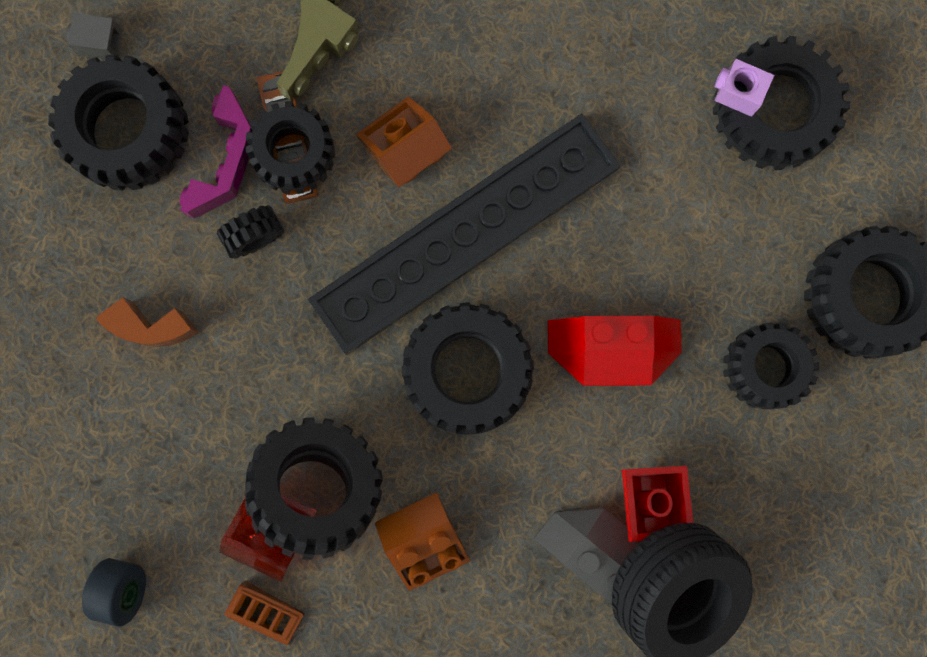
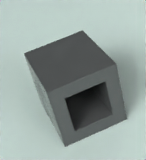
(93, 36)

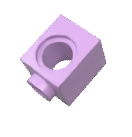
(755, 80)

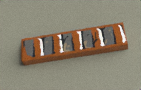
(291, 147)

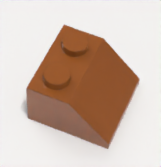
(404, 141)

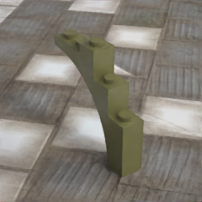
(321, 31)

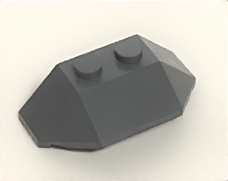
(589, 545)

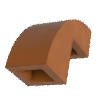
(129, 323)

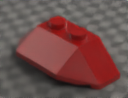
(615, 348)

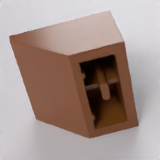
(421, 542)

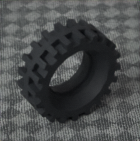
(795, 146)

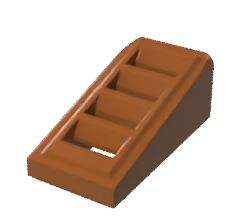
(245, 618)

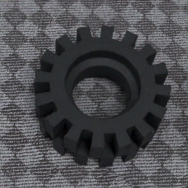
(250, 231)

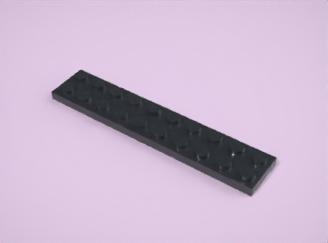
(463, 234)

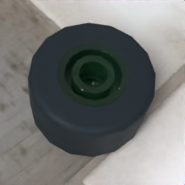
(114, 592)

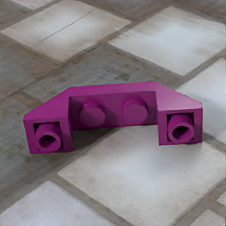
(203, 197)

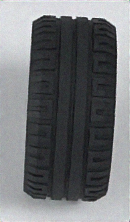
(678, 561)

